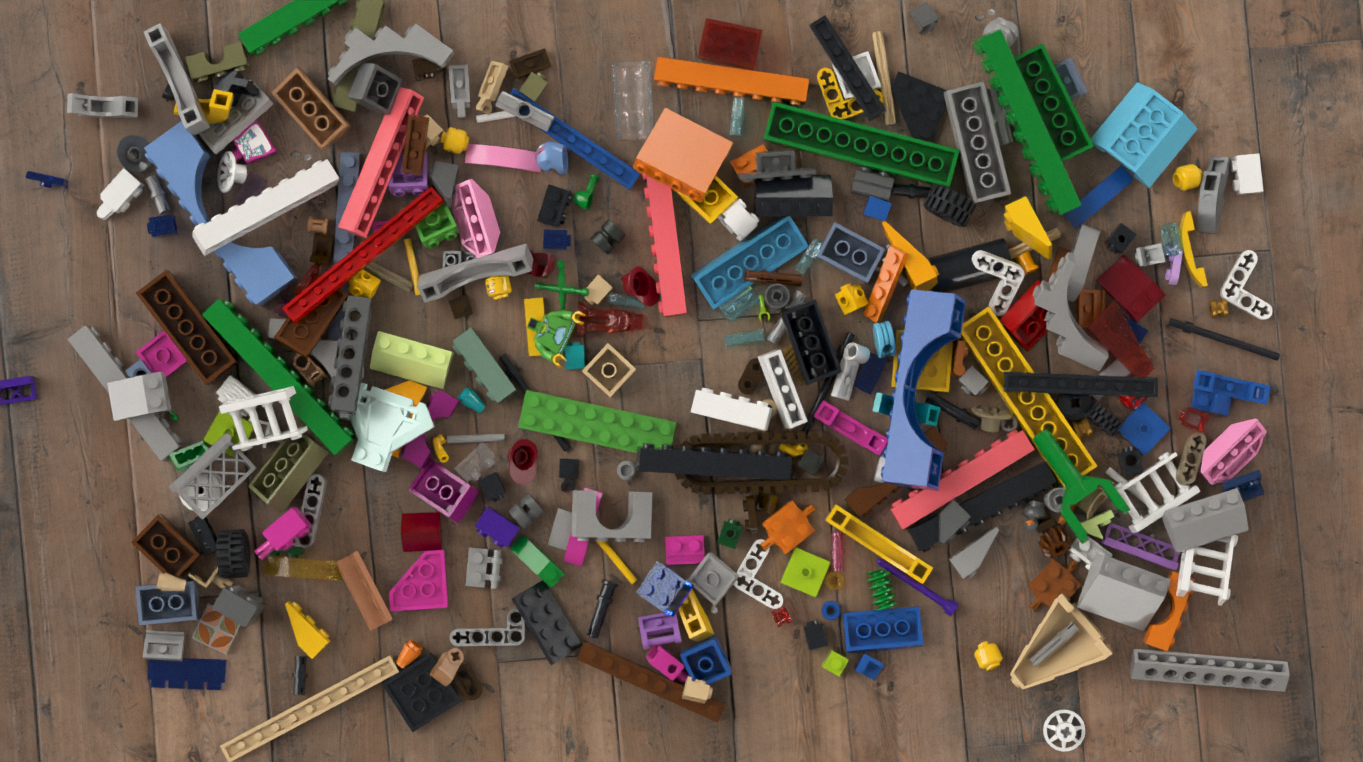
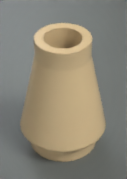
(170, 583)

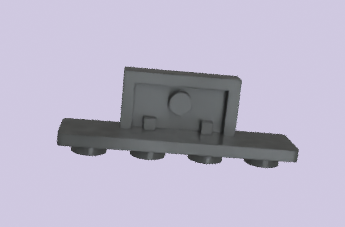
(776, 164)

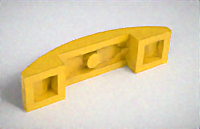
(1198, 274)

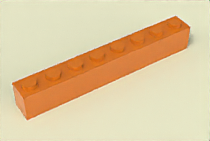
(731, 80)

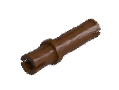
(772, 277)

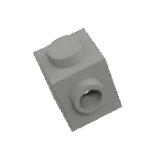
(972, 382)

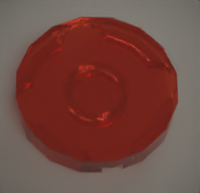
(308, 278)

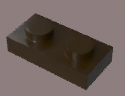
(530, 63)

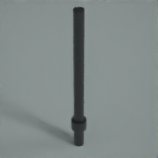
(1188, 327)
(513, 371)
(827, 384)

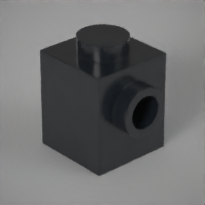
(1120, 239)

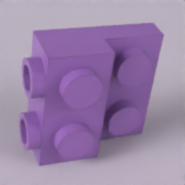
(409, 183)

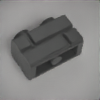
(872, 184)

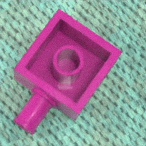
(284, 532)

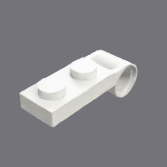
(849, 365)

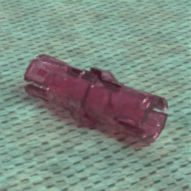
(837, 551)

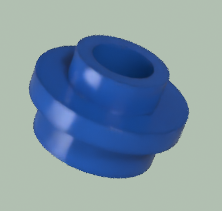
(826, 615)

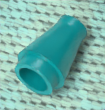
(470, 399)

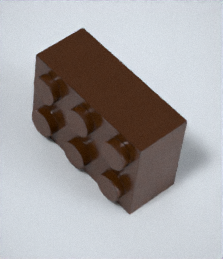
(167, 547)

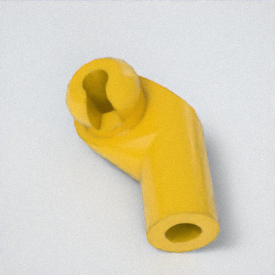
(439, 450)
(794, 450)

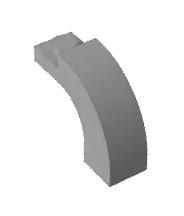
(102, 106)

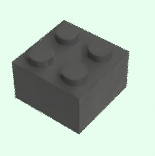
(375, 88)

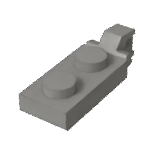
(459, 89)

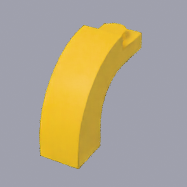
(216, 108)

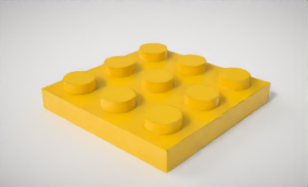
(935, 373)

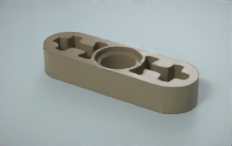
(1197, 453)

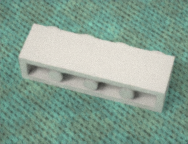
(782, 389)
(732, 410)

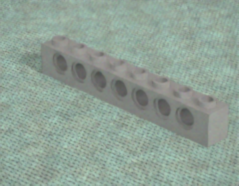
(1209, 670)

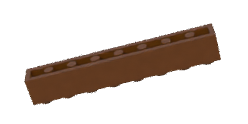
(647, 680)

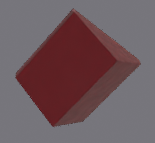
(421, 531)

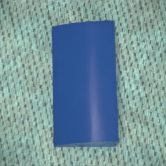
(882, 630)

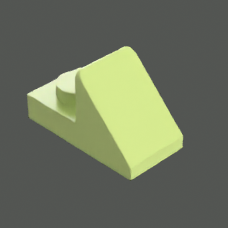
(1091, 524)

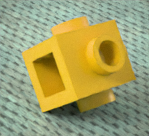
(363, 285)
(851, 298)

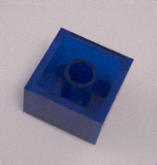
(664, 588)

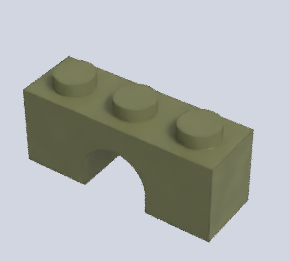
(234, 60)

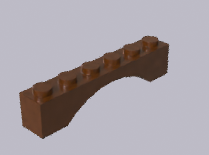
(866, 497)

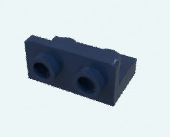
(1247, 485)

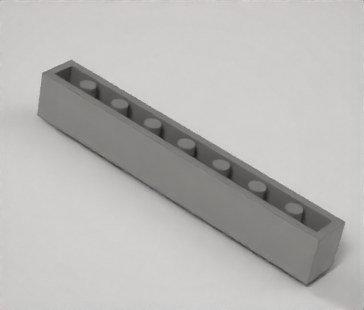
(109, 369)

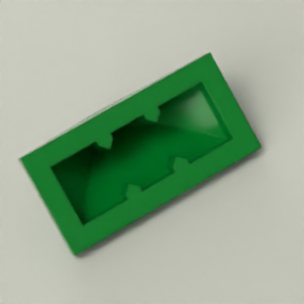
(187, 456)

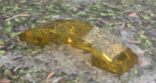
(302, 568)

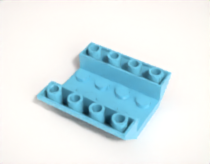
(1144, 133)

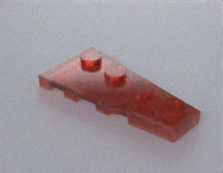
(1115, 334)

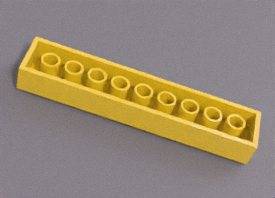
(1033, 411)

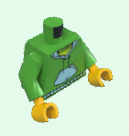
(554, 333)

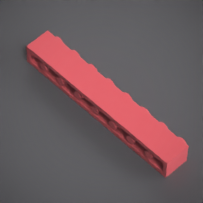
(380, 164)
(665, 248)
(963, 478)

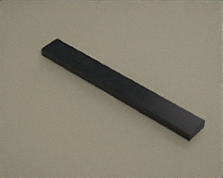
(1080, 384)

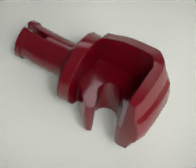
(542, 265)

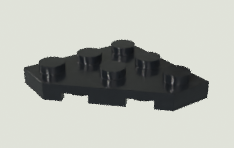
(919, 105)

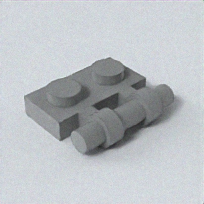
(477, 568)

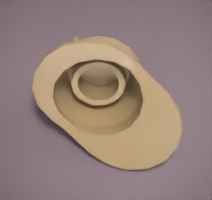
(1092, 502)

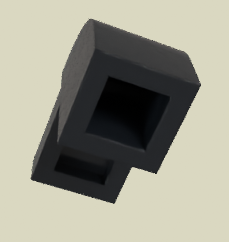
(237, 84)

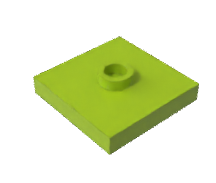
(224, 424)
(805, 572)

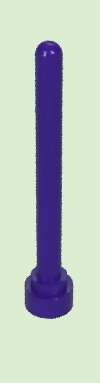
(947, 605)

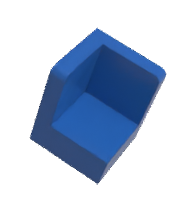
(877, 208)
(868, 666)

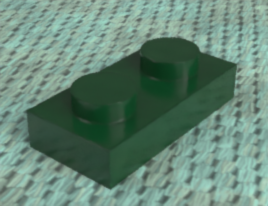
(292, 552)

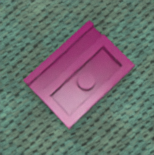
(684, 549)

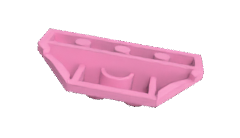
(475, 218)
(1232, 451)

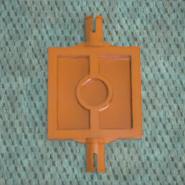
(788, 527)

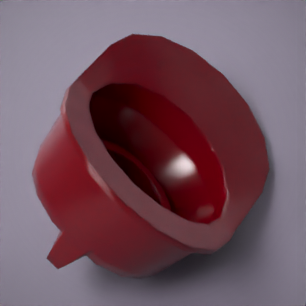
(641, 286)
(523, 461)

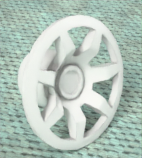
(232, 172)
(1064, 730)

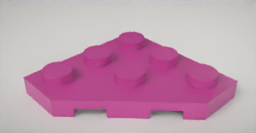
(422, 585)

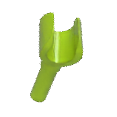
(763, 308)

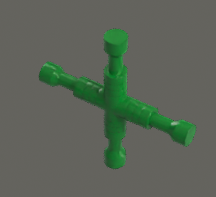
(561, 288)

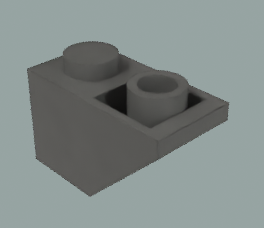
(924, 18)
(950, 520)

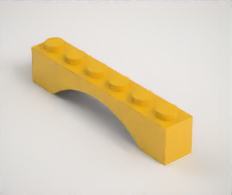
(878, 544)

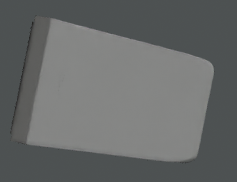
(561, 529)

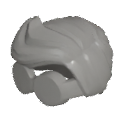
(1008, 29)

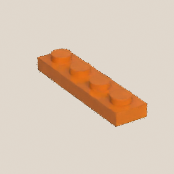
(885, 284)

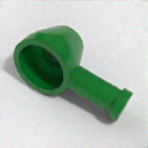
(585, 198)

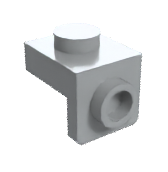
(1150, 255)

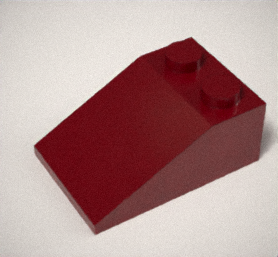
(1130, 288)

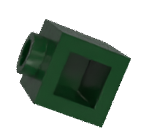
(729, 533)

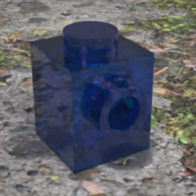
(162, 226)
(556, 240)

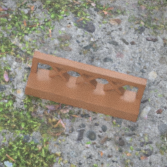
(363, 590)

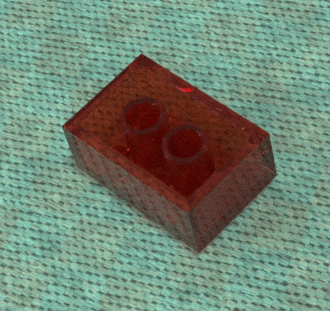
(730, 44)

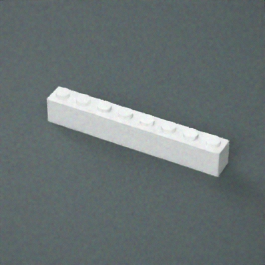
(265, 207)

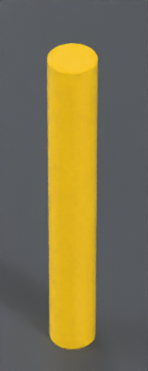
(412, 264)
(617, 561)

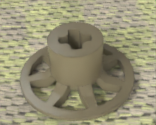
(991, 419)

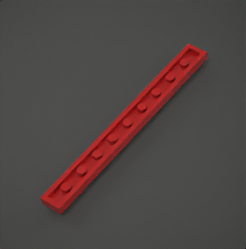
(363, 255)

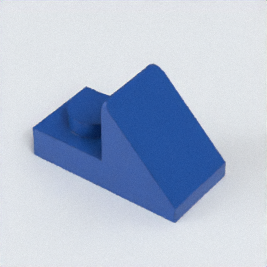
(1211, 402)

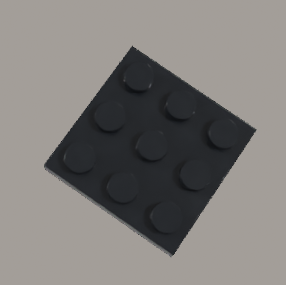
(420, 695)

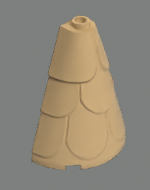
(1081, 649)

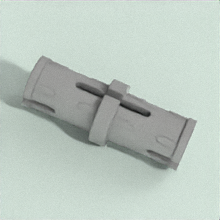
(157, 194)

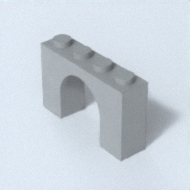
(635, 526)

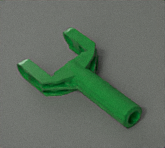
(1076, 485)

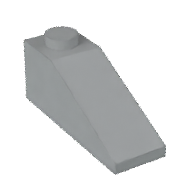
(972, 555)

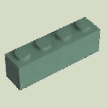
(485, 366)

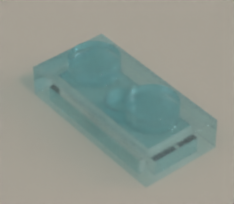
(739, 303)

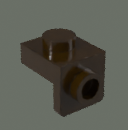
(322, 250)

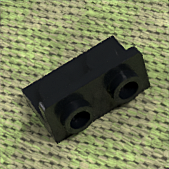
(554, 206)
(204, 535)

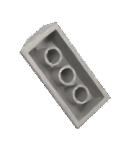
(1206, 520)

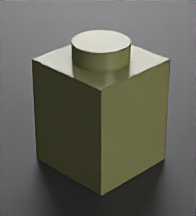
(534, 86)

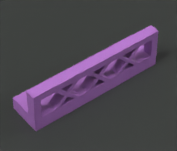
(1125, 547)

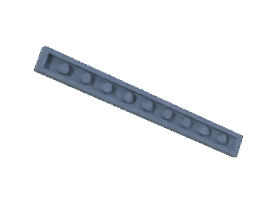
(344, 241)

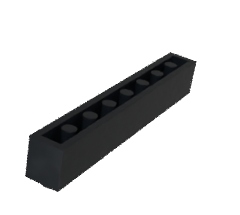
(712, 462)
(989, 503)

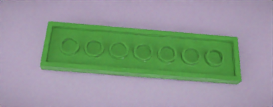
(593, 423)

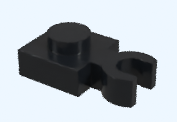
(568, 470)

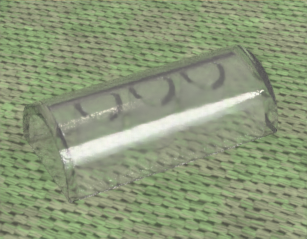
(632, 100)

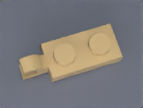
(491, 86)

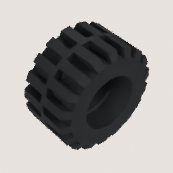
(949, 205)
(233, 553)

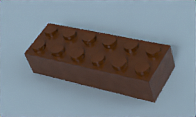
(187, 327)

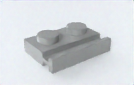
(164, 645)

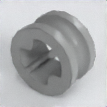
(1008, 429)

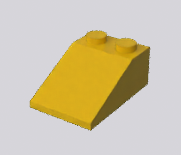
(715, 201)
(1026, 226)

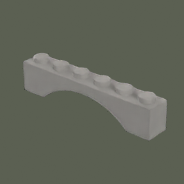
(173, 68)
(505, 262)

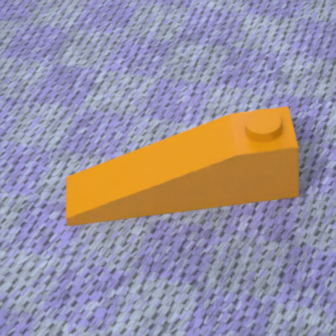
(918, 268)

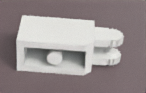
(119, 194)

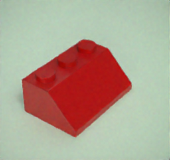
(1025, 320)

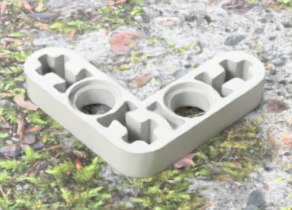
(1007, 279)
(1239, 293)
(749, 575)

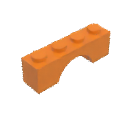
(1162, 633)

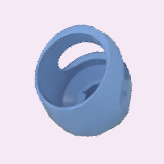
(553, 156)

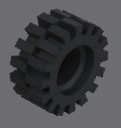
(1104, 419)

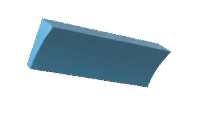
(761, 250)

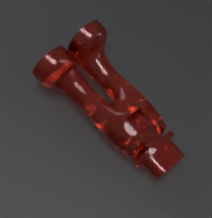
(617, 320)

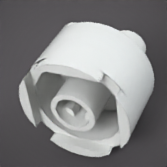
(738, 220)

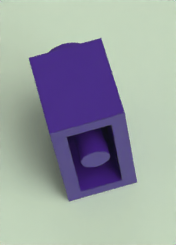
(497, 527)

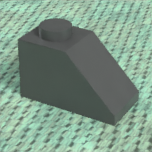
(444, 179)

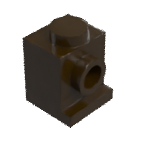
(425, 68)

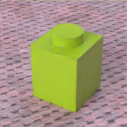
(835, 662)

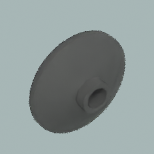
(134, 145)

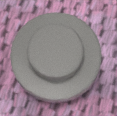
(626, 470)

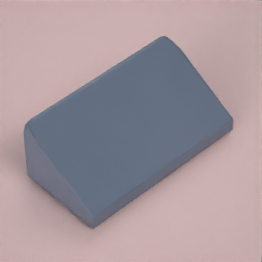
(1071, 78)

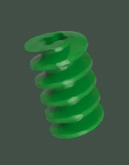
(881, 589)

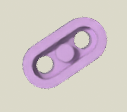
(1172, 273)

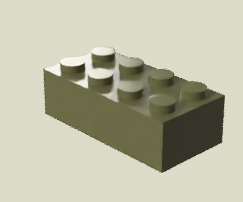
(287, 471)

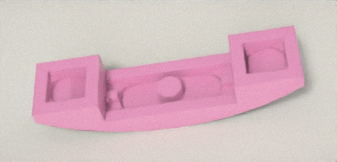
(501, 157)

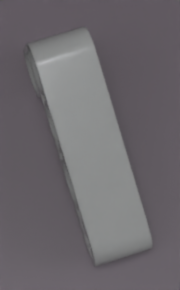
(1083, 250)
(315, 511)
(488, 631)

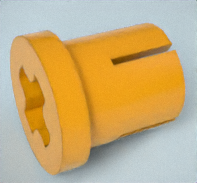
(1027, 263)

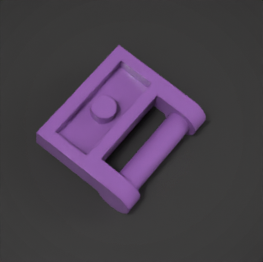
(659, 624)

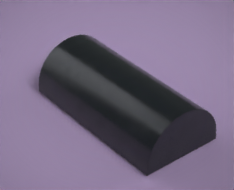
(958, 270)
(810, 341)

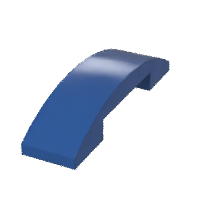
(1099, 196)
(1231, 387)

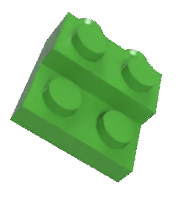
(437, 227)

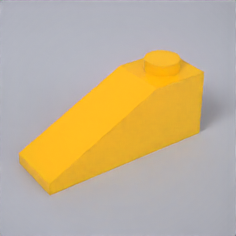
(695, 618)

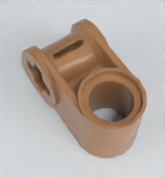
(310, 371)
(447, 666)

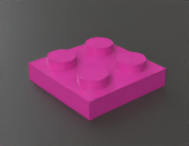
(161, 355)

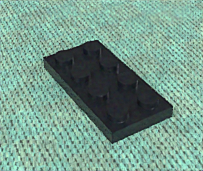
(547, 622)

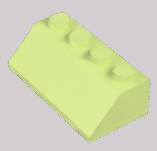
(411, 360)

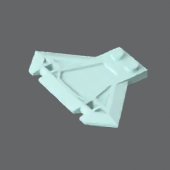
(385, 425)

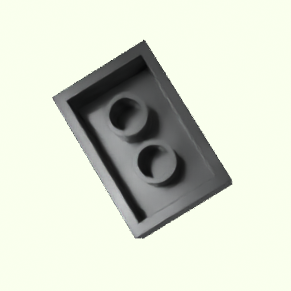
(239, 605)

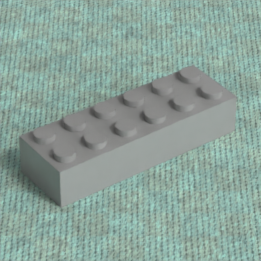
(977, 142)

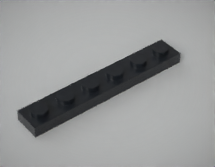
(847, 68)

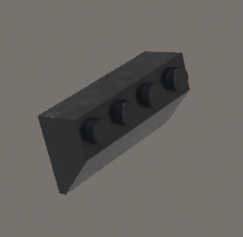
(794, 196)

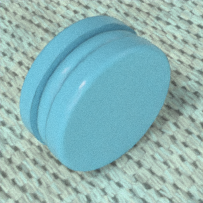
(884, 339)

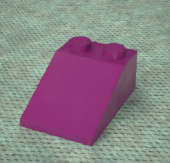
(444, 491)

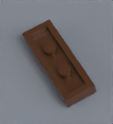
(415, 144)

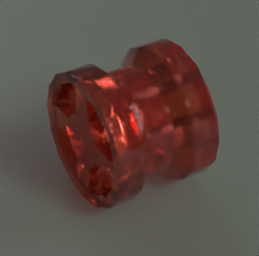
(781, 616)

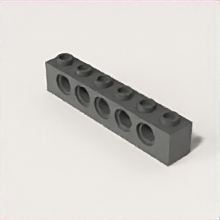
(349, 404)

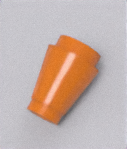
(409, 653)

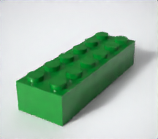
(1053, 103)

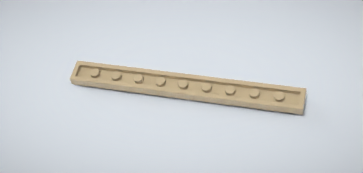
(309, 708)

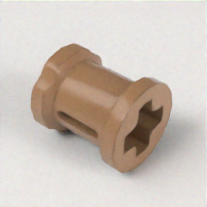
(318, 225)

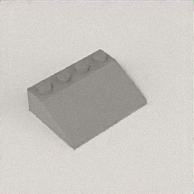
(1122, 592)

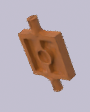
(1052, 582)

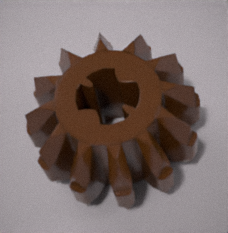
(1055, 542)

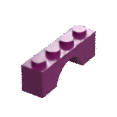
(441, 405)

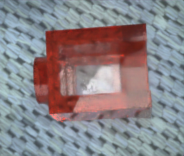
(1193, 419)

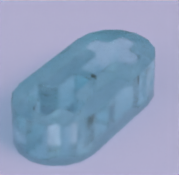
(1174, 238)

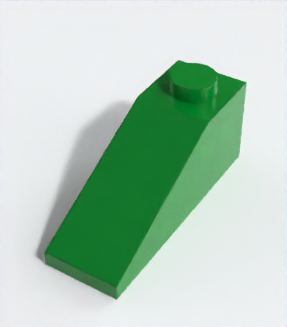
(537, 561)

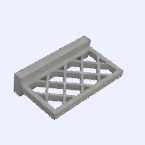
(199, 467)

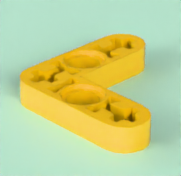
(839, 101)

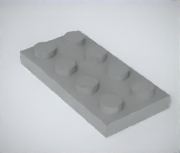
(239, 118)

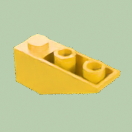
(308, 636)

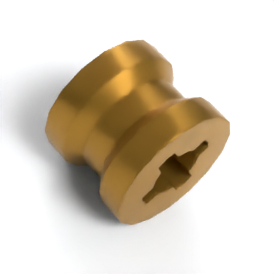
(1218, 308)
(1082, 428)

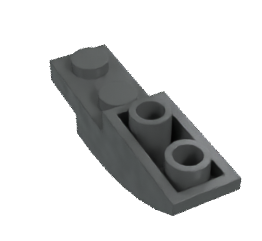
(1211, 195)

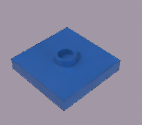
(1143, 429)

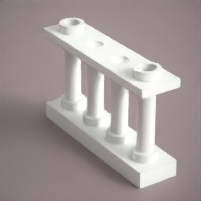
(266, 400)
(1170, 501)
(1187, 568)

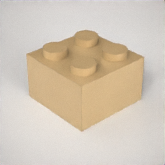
(609, 370)

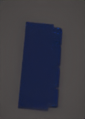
(189, 669)

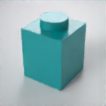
(575, 356)

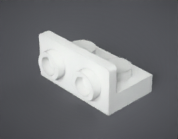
(1086, 551)

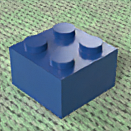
(706, 661)

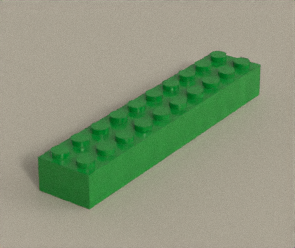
(1026, 122)
(860, 145)
(277, 375)

